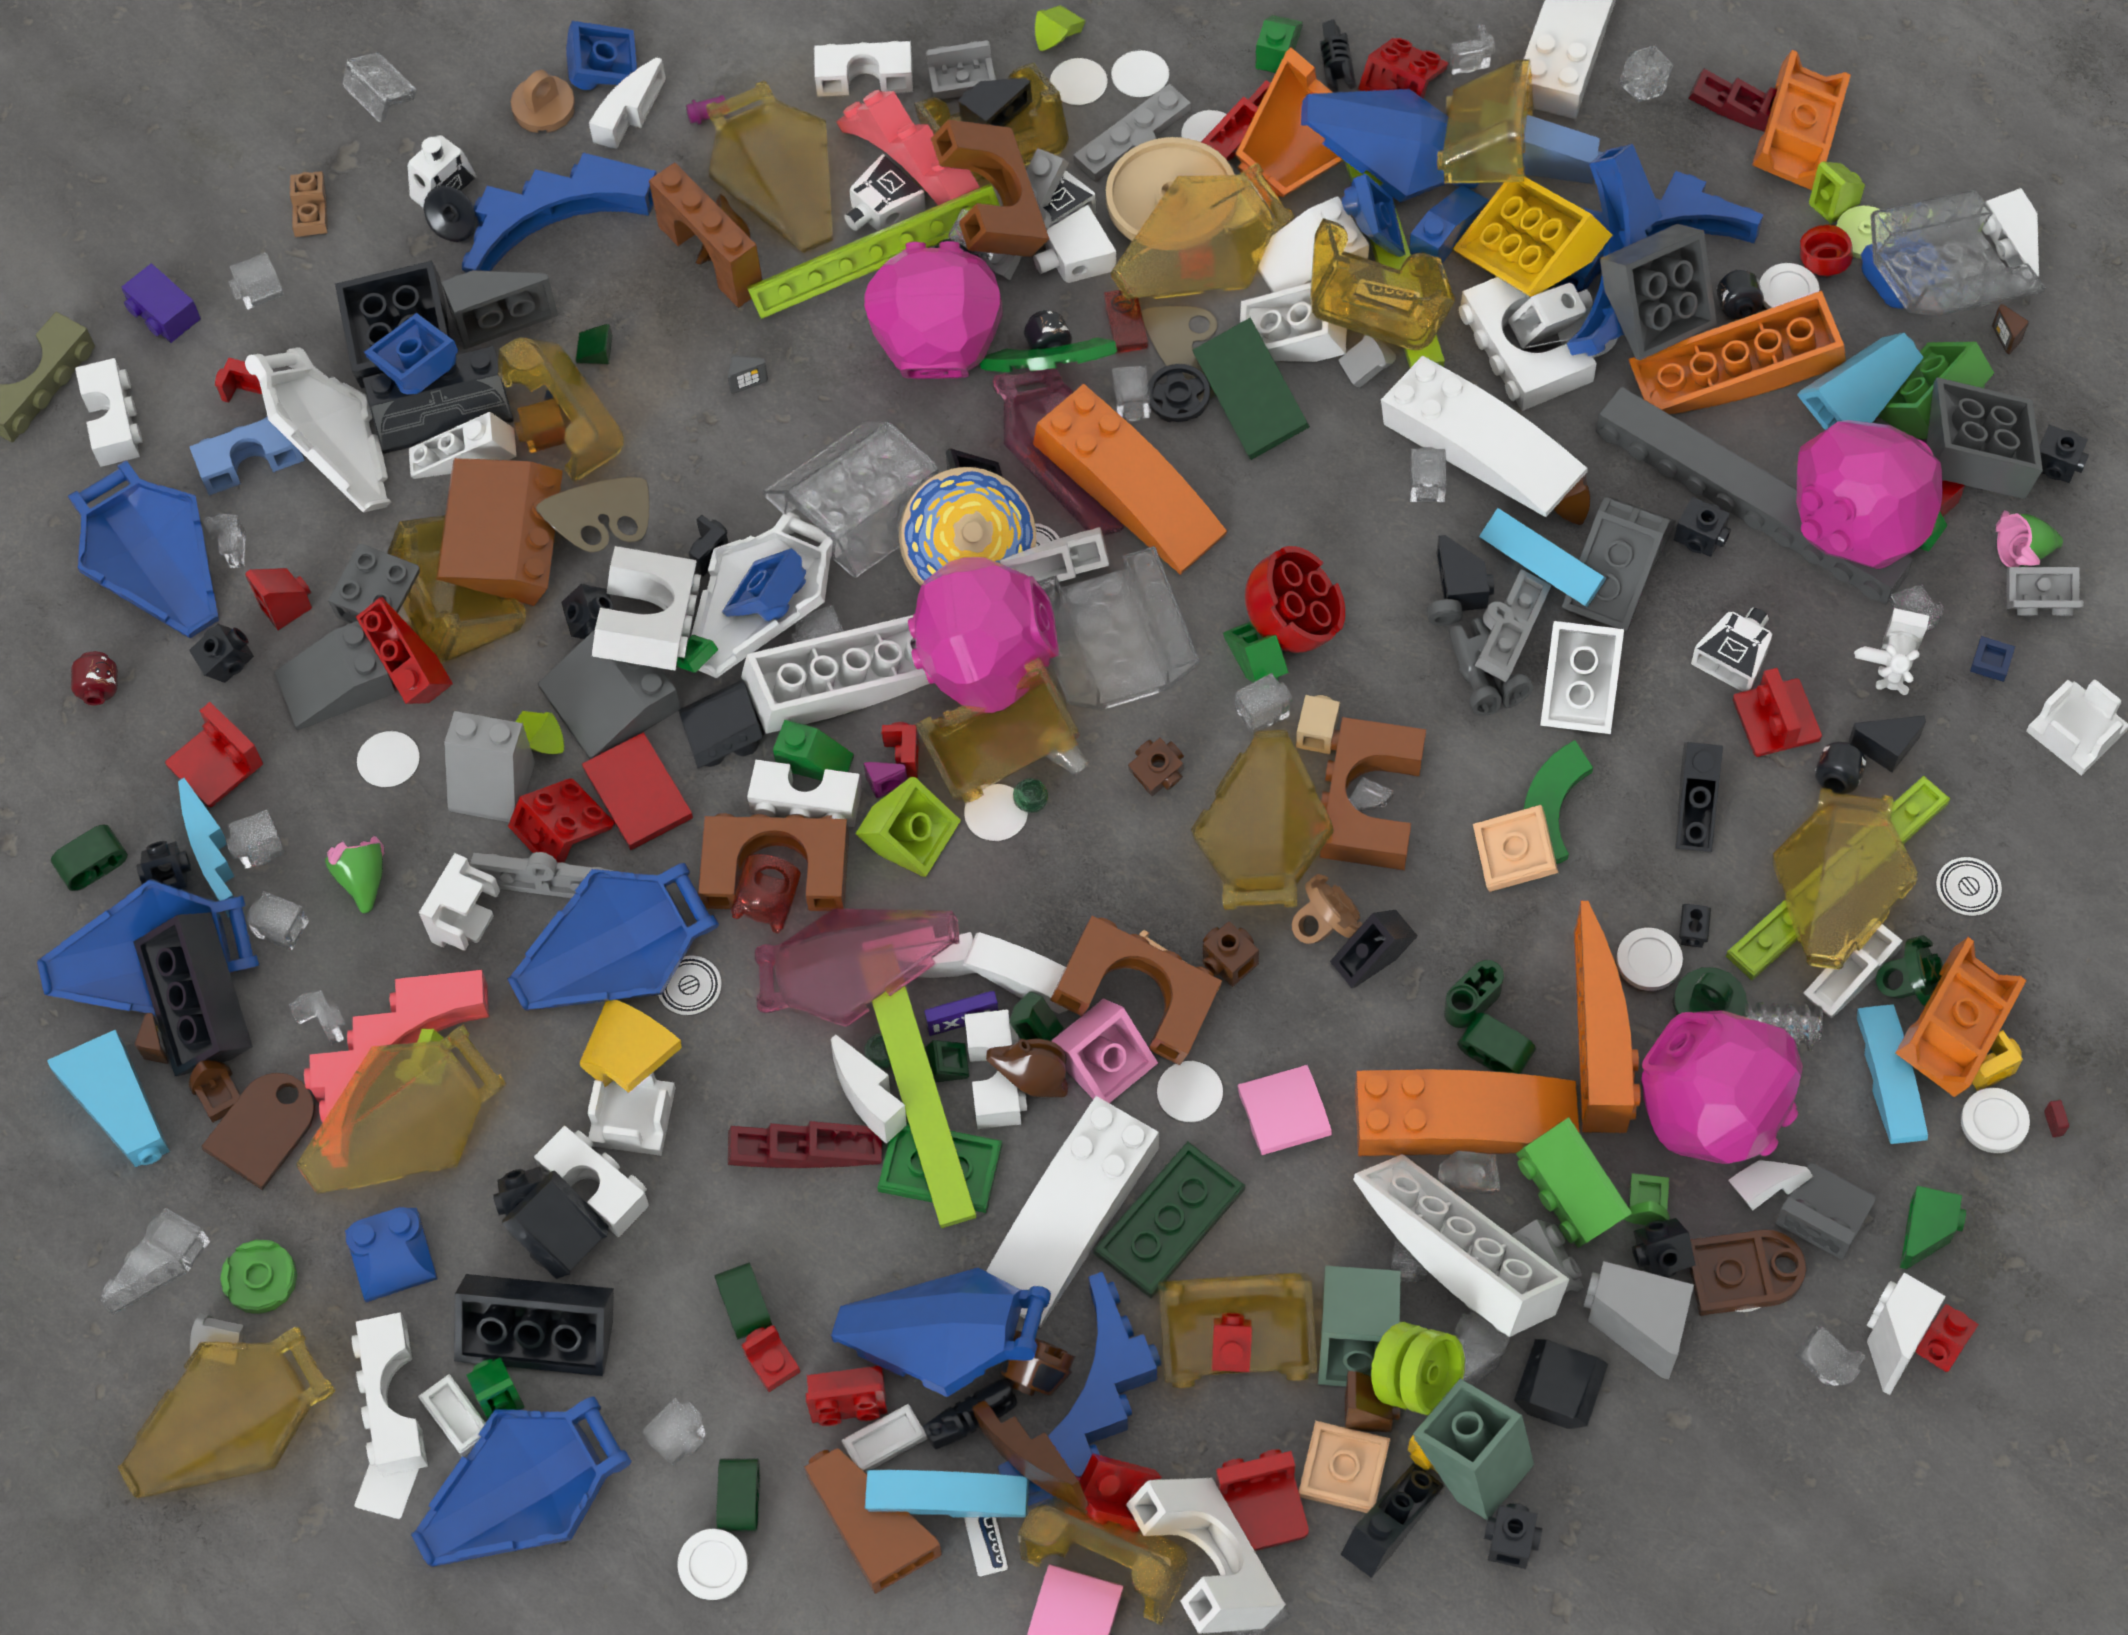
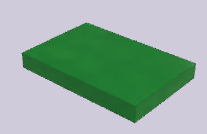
(905, 1177)

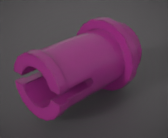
(697, 110)

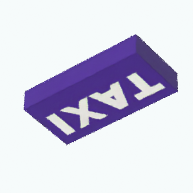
(952, 1015)

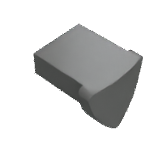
(1366, 360)
(214, 1330)

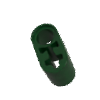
(89, 857)
(1467, 991)
(1496, 1045)
(743, 1300)
(738, 1494)

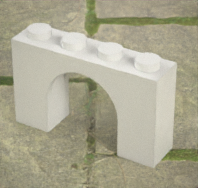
(1527, 375)
(648, 638)
(1196, 1510)

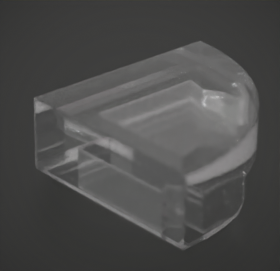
(1370, 795)

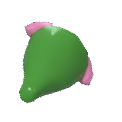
(2025, 539)
(358, 870)

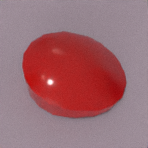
(1826, 250)

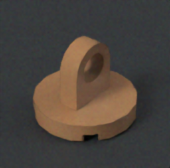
(543, 102)
(1331, 909)

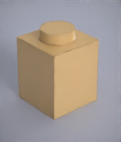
(1317, 723)

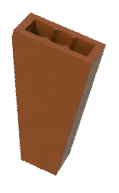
(882, 1543)

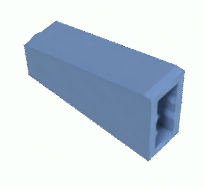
(1558, 151)

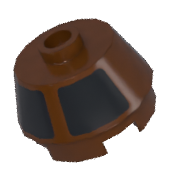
(1042, 1373)

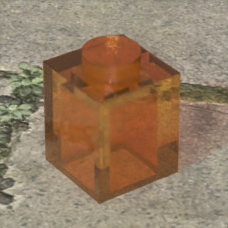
(541, 425)

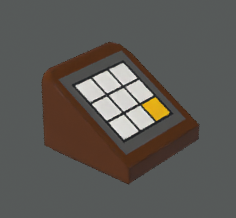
(2009, 328)
(150, 1041)

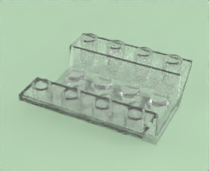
(1941, 259)
(857, 491)
(1119, 634)

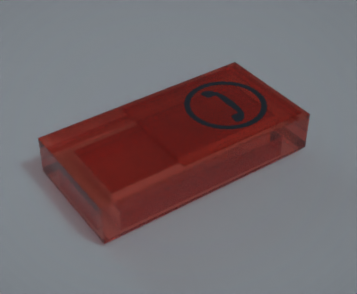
(1125, 322)

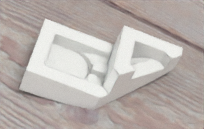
(1766, 1178)

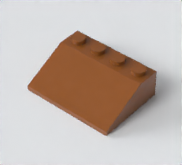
(494, 531)

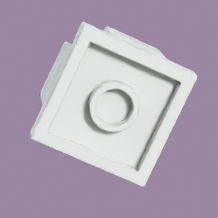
(2079, 724)
(451, 907)
(632, 1119)

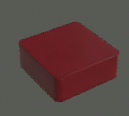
(2056, 1118)

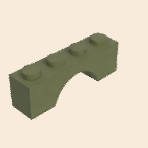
(63, 349)

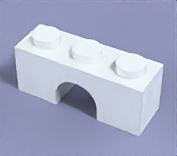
(841, 63)
(113, 435)
(774, 796)
(995, 1099)
(618, 1198)

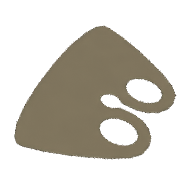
(1173, 338)
(582, 505)

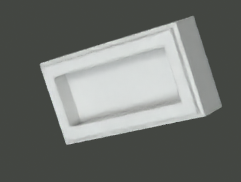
(453, 1414)
(884, 1439)

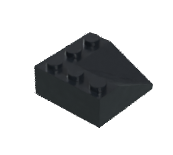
(381, 303)

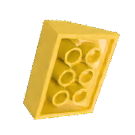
(1532, 237)

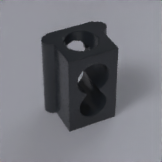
(1700, 913)

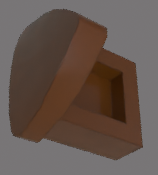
(1576, 503)
(214, 1088)

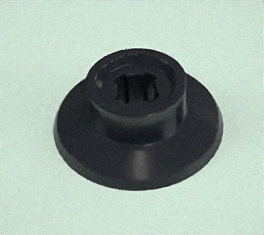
(443, 219)

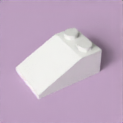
(1290, 250)
(1291, 327)
(1582, 677)

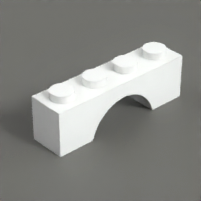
(383, 1350)

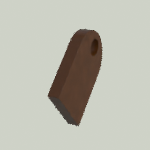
(260, 1129)
(1741, 1271)

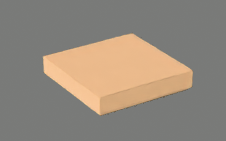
(1515, 848)
(1344, 1467)

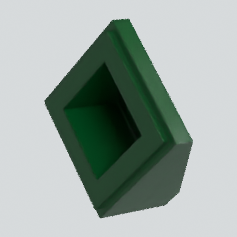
(594, 345)
(947, 1060)

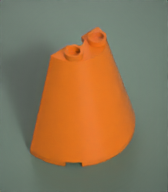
(1276, 138)

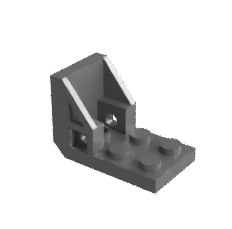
(1623, 549)

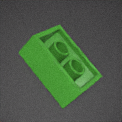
(1951, 361)
(1572, 1183)

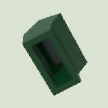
(1034, 1019)

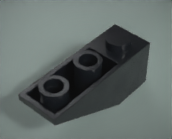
(1698, 796)
(1391, 1520)

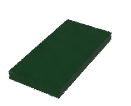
(1250, 388)
(1169, 1219)

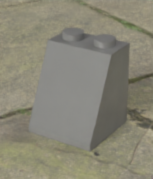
(486, 765)
(1640, 1313)

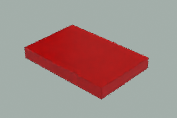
(637, 791)

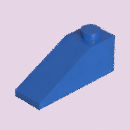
(1446, 223)

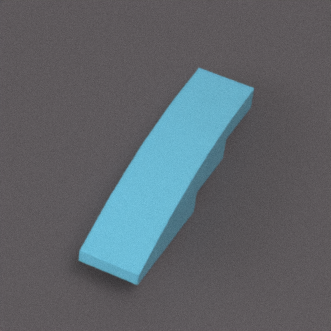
(1542, 557)
(205, 840)
(1892, 1076)
(947, 1493)

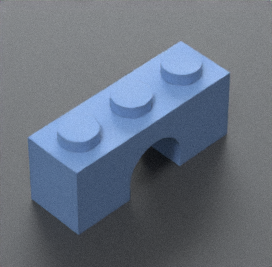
(220, 456)

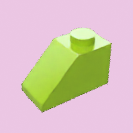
(1835, 190)

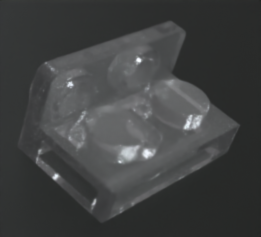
(376, 84)

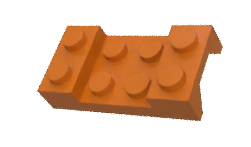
(1800, 122)
(1960, 1020)

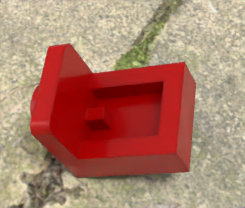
(235, 376)
(1946, 1337)
(1231, 1343)

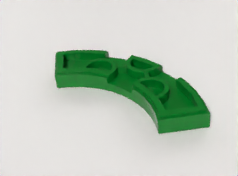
(1048, 357)
(1553, 784)

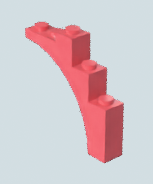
(889, 127)
(415, 1005)

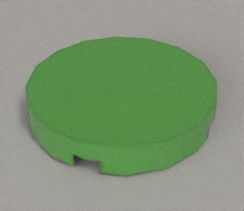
(258, 1276)

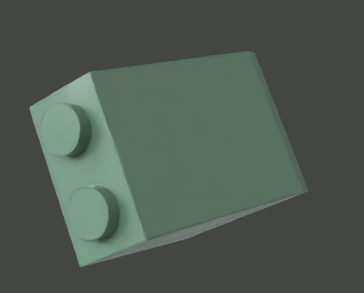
(1355, 1315)
(1476, 1447)

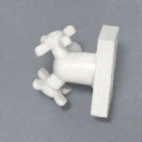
(1902, 646)

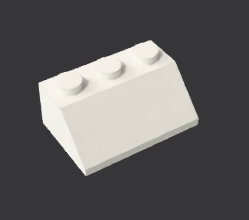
(1899, 1326)

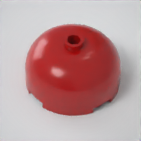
(1294, 600)

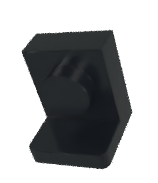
(712, 535)

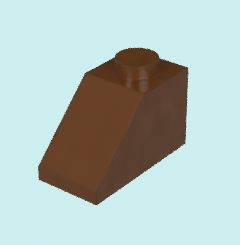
(1364, 1409)

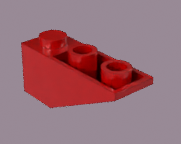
(404, 654)

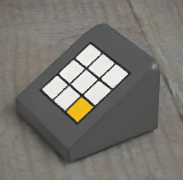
(746, 373)

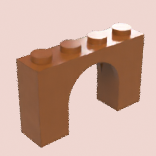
(994, 154)
(687, 210)
(1360, 749)
(733, 839)
(1185, 988)

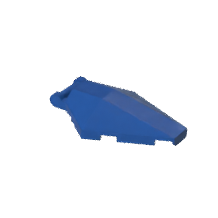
(1384, 133)
(148, 549)
(612, 941)
(101, 961)
(944, 1328)
(520, 1485)

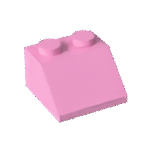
(1105, 1051)

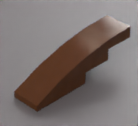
(1033, 1458)

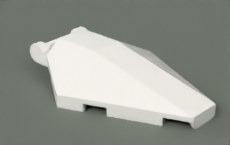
(325, 423)
(729, 564)

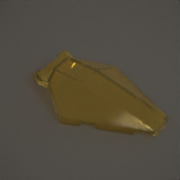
(775, 165)
(1202, 237)
(1263, 824)
(1843, 875)
(400, 1115)
(225, 1415)

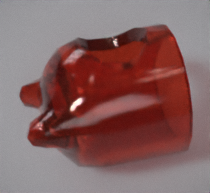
(763, 896)

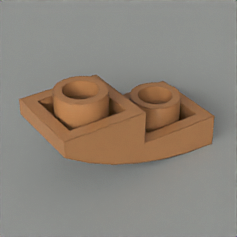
(308, 204)

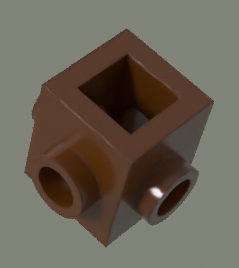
(1154, 778)
(1230, 953)

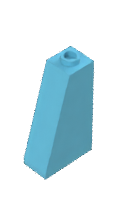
(1862, 383)
(110, 1091)

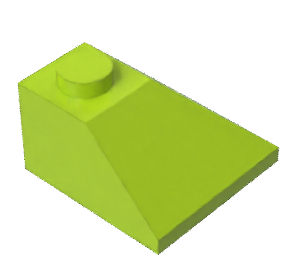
(909, 827)

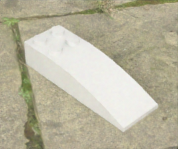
(1565, 52)
(1481, 436)
(832, 674)
(1075, 1201)
(1463, 1247)

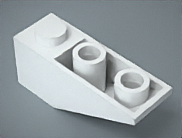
(2014, 229)
(477, 439)

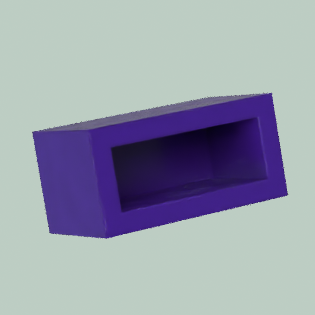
(160, 303)

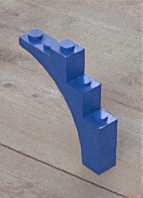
(593, 187)
(1689, 206)
(1628, 215)
(1099, 1410)

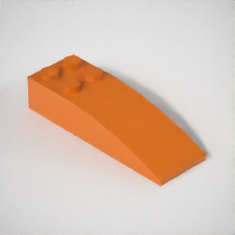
(1743, 357)
(1128, 478)
(1604, 1033)
(1457, 1111)

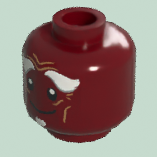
(94, 678)

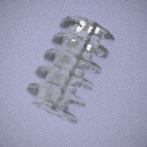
(1800, 1025)

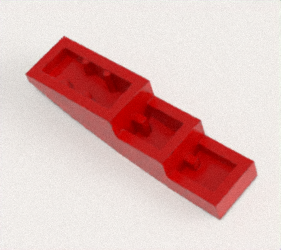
(1232, 128)

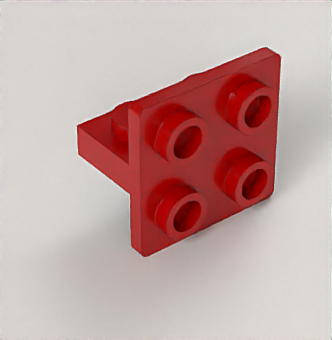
(1776, 715)
(1110, 1486)

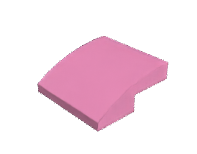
(1284, 1110)
(1075, 1604)

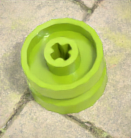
(1416, 1367)

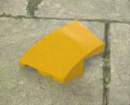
(627, 1046)

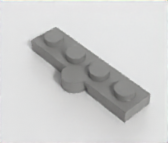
(1132, 130)
(1044, 175)
(1511, 624)
(532, 875)

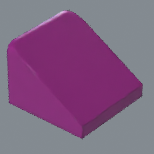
(884, 777)

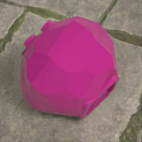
(934, 310)
(1867, 492)
(979, 629)
(1721, 1086)

